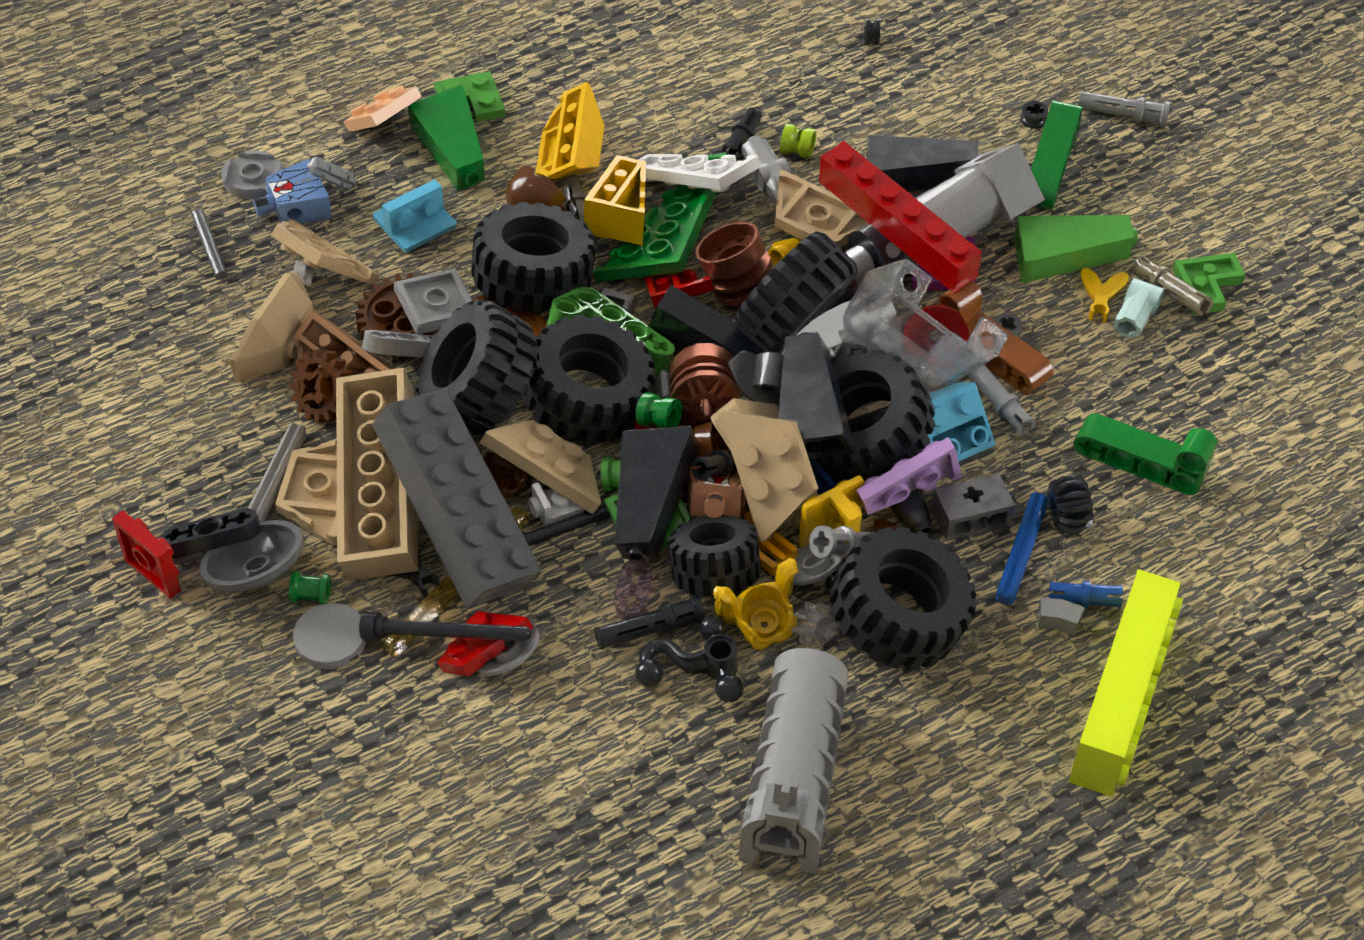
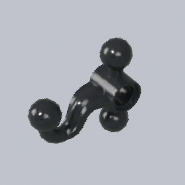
(718, 644)

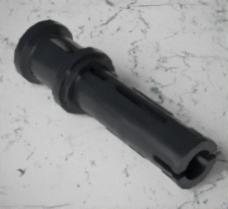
(666, 618)

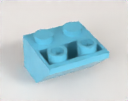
(961, 419)

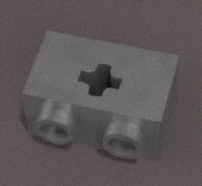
(972, 507)

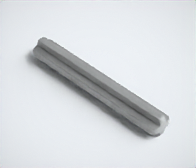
(273, 477)

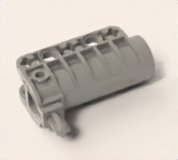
(795, 758)

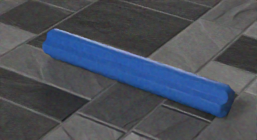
(1021, 549)

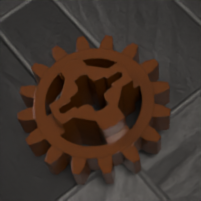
(317, 384)

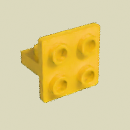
(832, 509)

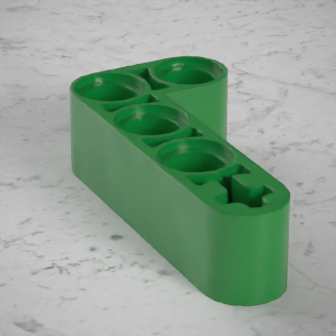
(1055, 148)
(1147, 454)

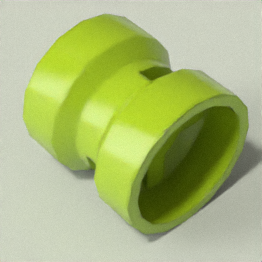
(797, 141)

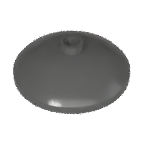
(255, 561)

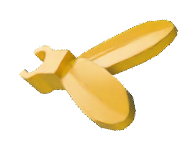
(1102, 293)

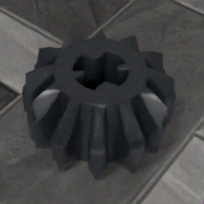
(1070, 504)

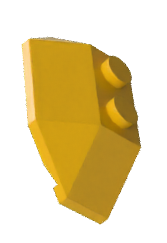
(572, 136)

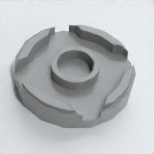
(243, 179)
(328, 636)

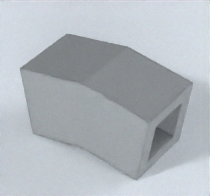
(1059, 615)

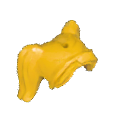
(761, 605)

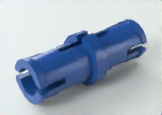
(1087, 594)

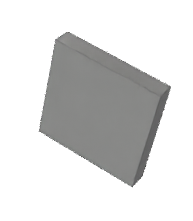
(431, 298)

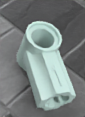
(1139, 304)

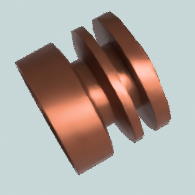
(734, 261)
(702, 382)

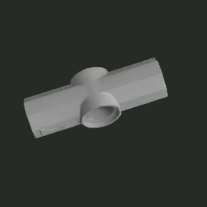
(767, 175)

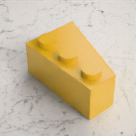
(618, 202)

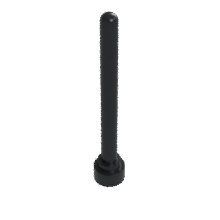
(375, 626)

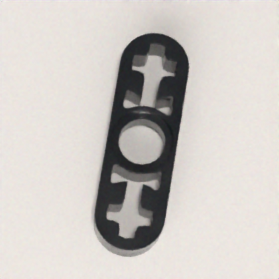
(213, 532)

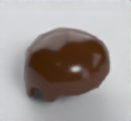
(507, 476)

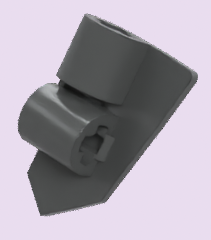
(758, 375)

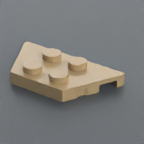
(809, 208)
(320, 253)
(547, 459)
(770, 467)
(310, 490)

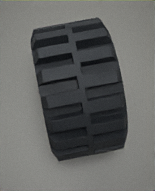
(714, 554)

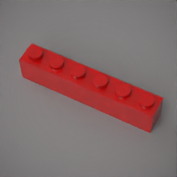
(900, 217)

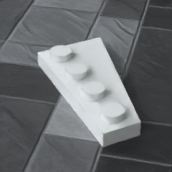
(698, 170)

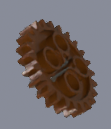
(384, 311)

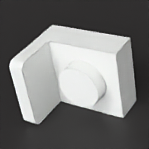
(551, 505)

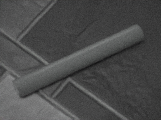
(209, 244)

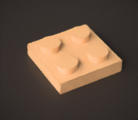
(385, 106)

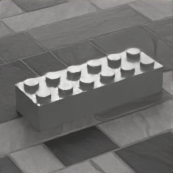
(456, 497)

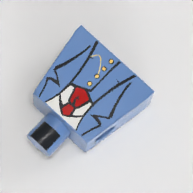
(294, 195)

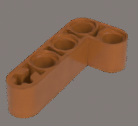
(1017, 362)

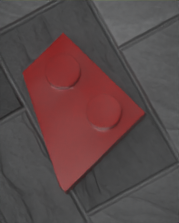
(684, 281)
(468, 655)

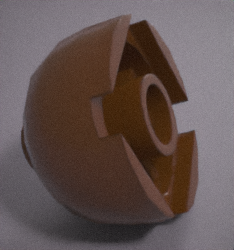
(531, 189)

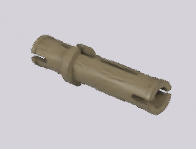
(1174, 287)

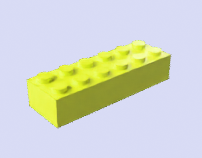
(1127, 684)

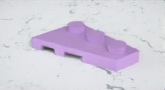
(919, 472)

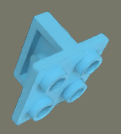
(416, 217)

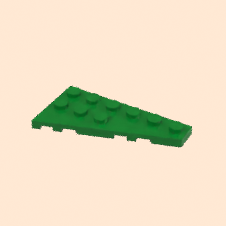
(667, 236)

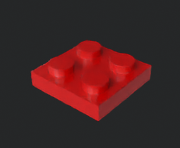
(147, 554)

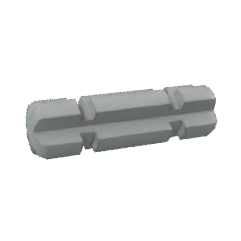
(331, 173)

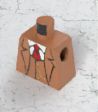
(716, 495)

